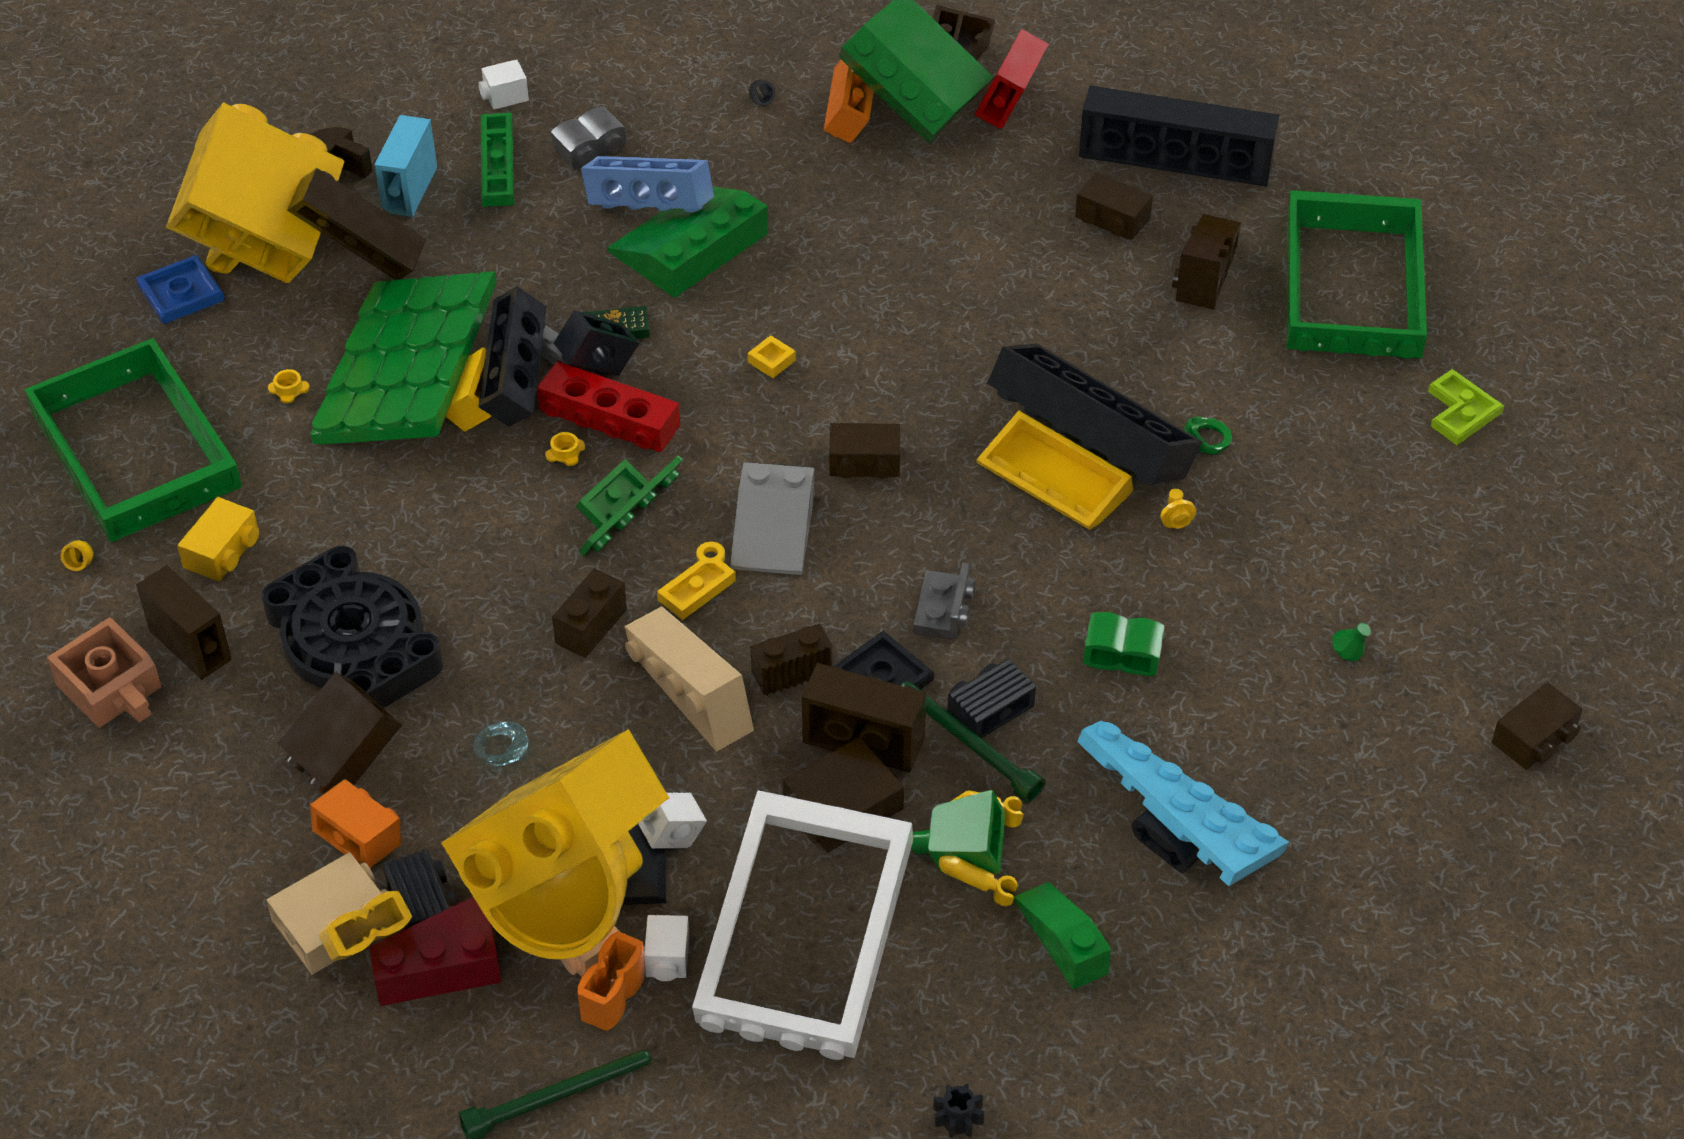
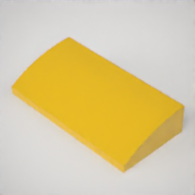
(1056, 471)

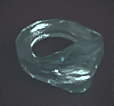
(517, 750)

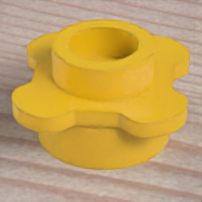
(288, 385)
(565, 448)

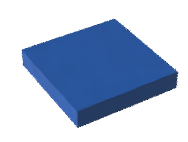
(180, 289)

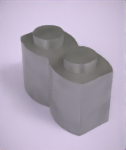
(589, 136)

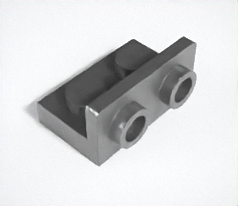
(942, 603)

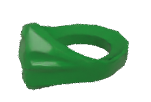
(1197, 423)

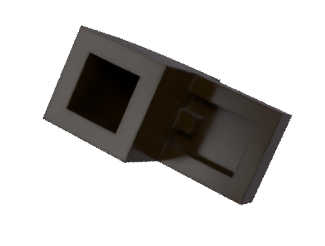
(341, 144)

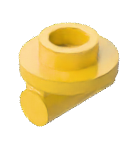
(1178, 511)

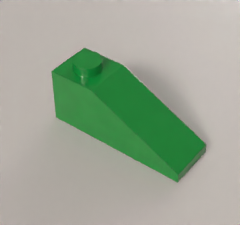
(1066, 934)

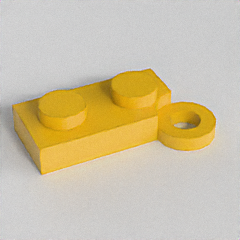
(698, 583)

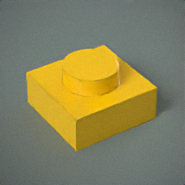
(771, 356)

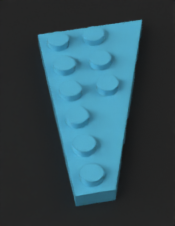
(1186, 806)

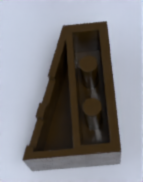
(968, 29)
(1206, 261)

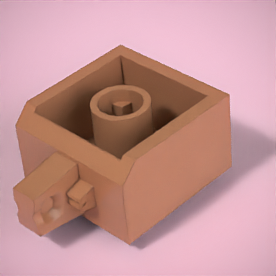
(106, 674)

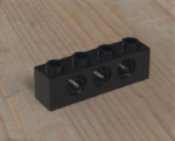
(512, 356)

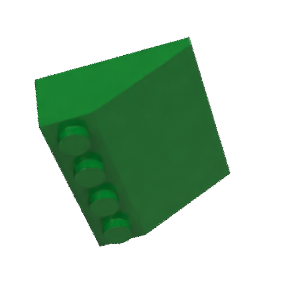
(915, 67)
(685, 247)

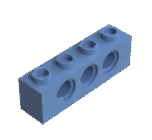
(648, 183)

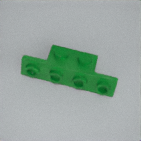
(616, 497)

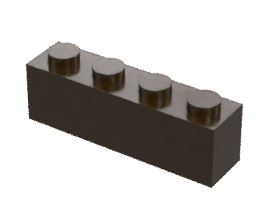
(357, 224)

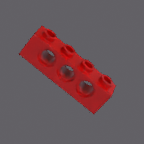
(608, 406)

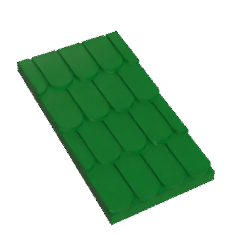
(404, 359)

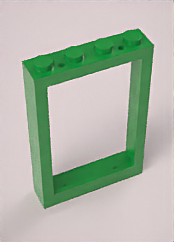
(1357, 214)
(159, 502)

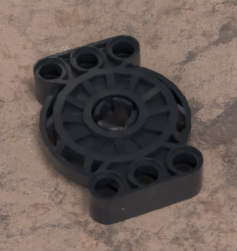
(324, 607)

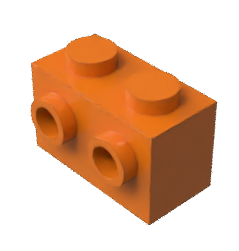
(356, 823)

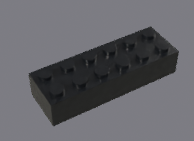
(1178, 135)
(1094, 413)

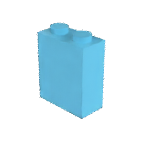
(406, 165)

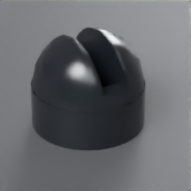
(766, 89)

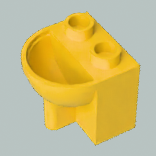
(241, 193)
(559, 851)

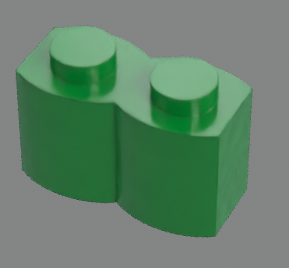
(1123, 644)

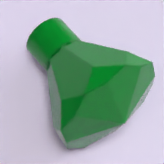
(1351, 642)

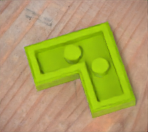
(1468, 407)

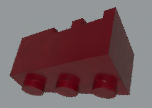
(436, 956)

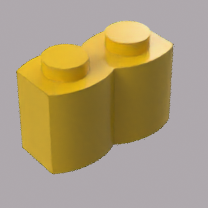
(359, 928)

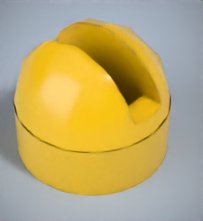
(72, 552)

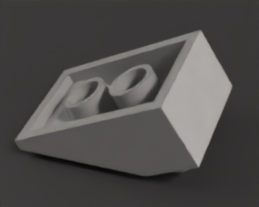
(772, 518)

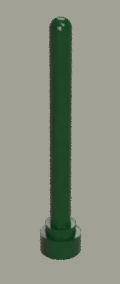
(1026, 783)
(479, 1121)

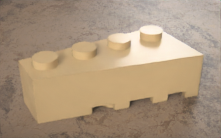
(692, 676)

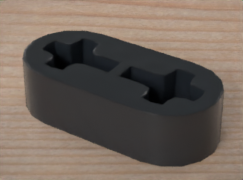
(1164, 843)

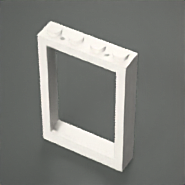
(790, 1029)

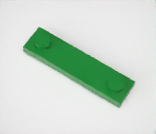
(497, 160)

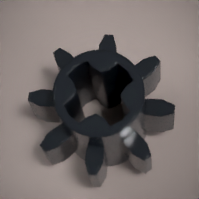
(958, 1110)

